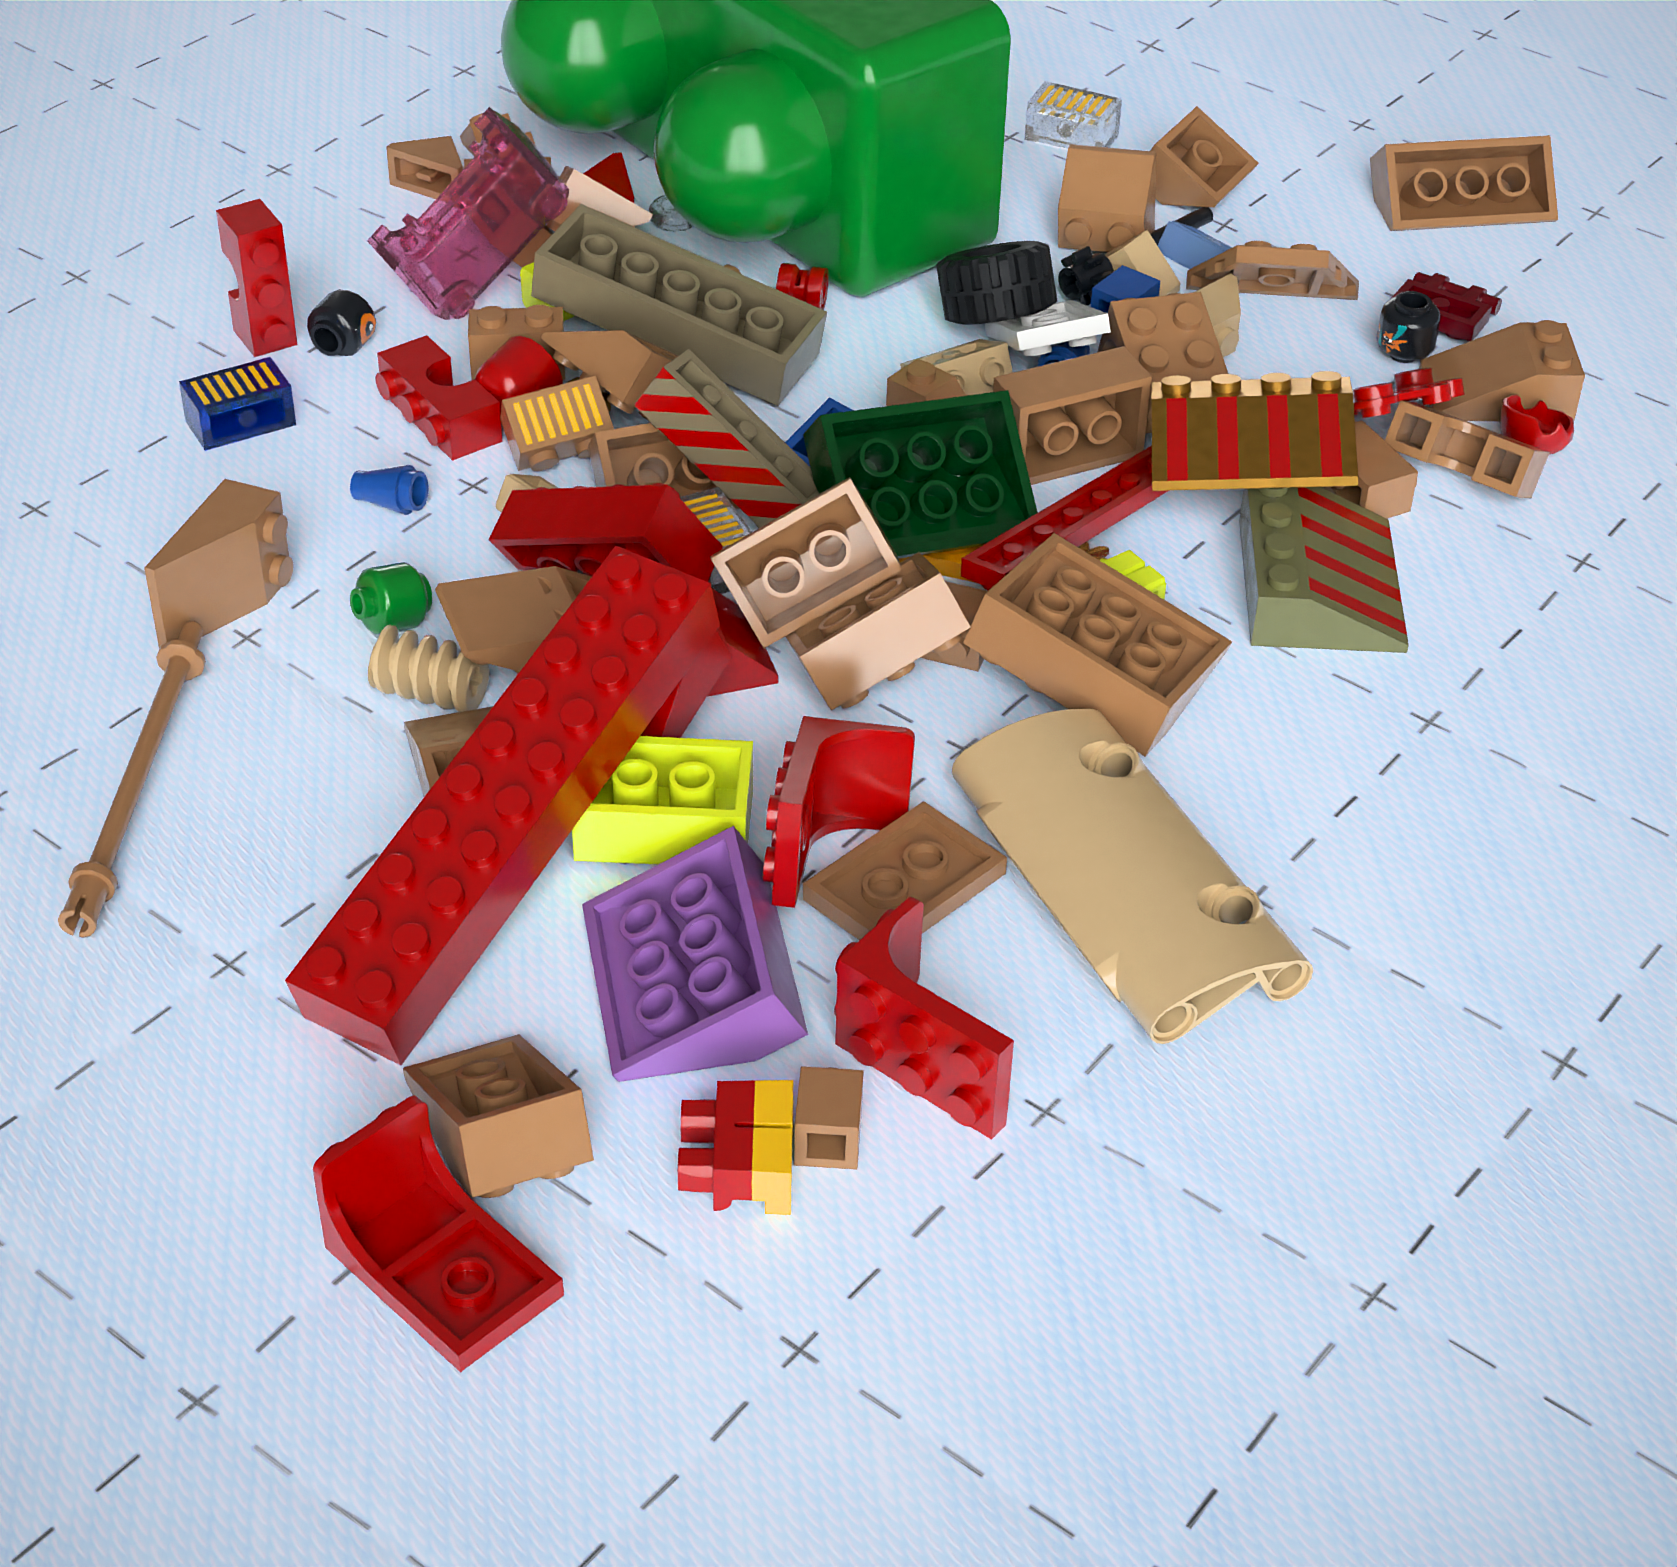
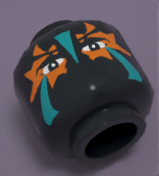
(1408, 327)

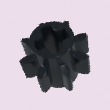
(1082, 273)

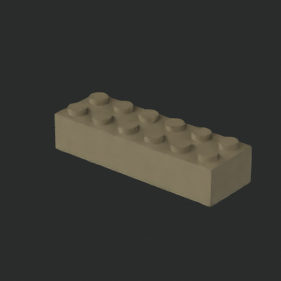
(678, 302)

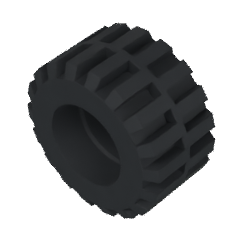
(996, 282)

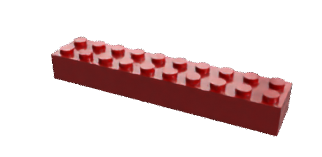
(504, 806)

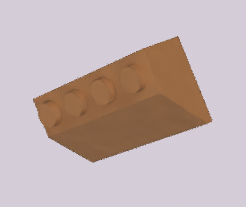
(1465, 183)

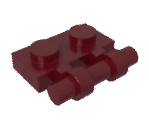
(1461, 308)

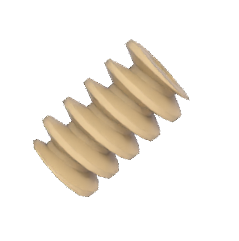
(425, 671)

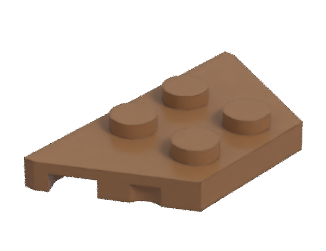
(1278, 271)

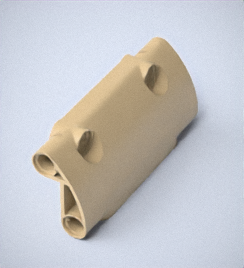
(1126, 871)

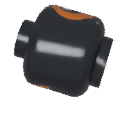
(341, 323)

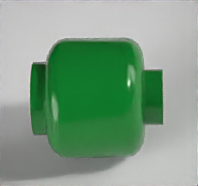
(391, 596)

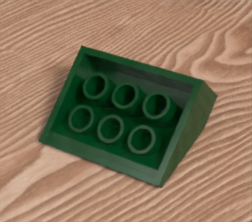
(930, 469)

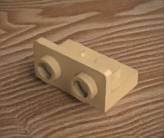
(972, 364)

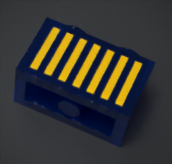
(237, 403)

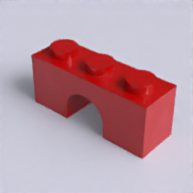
(263, 302)
(421, 386)

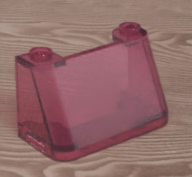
(475, 221)

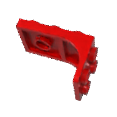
(831, 782)
(915, 1033)
(423, 1241)

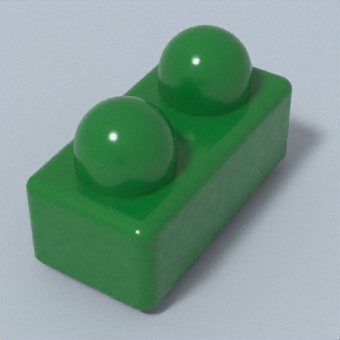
(812, 124)

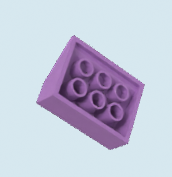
(693, 964)

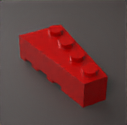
(584, 524)

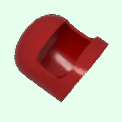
(518, 369)

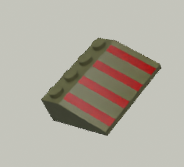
(1319, 572)

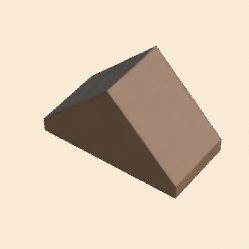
(423, 165)

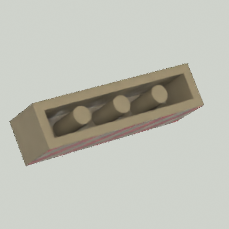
(726, 440)

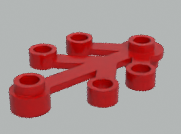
(1410, 386)

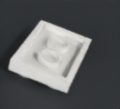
(1056, 324)

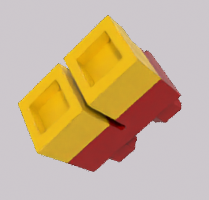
(751, 1144)

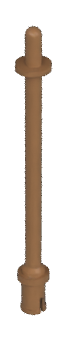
(94, 880)

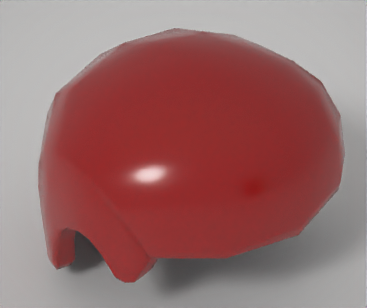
(1536, 426)

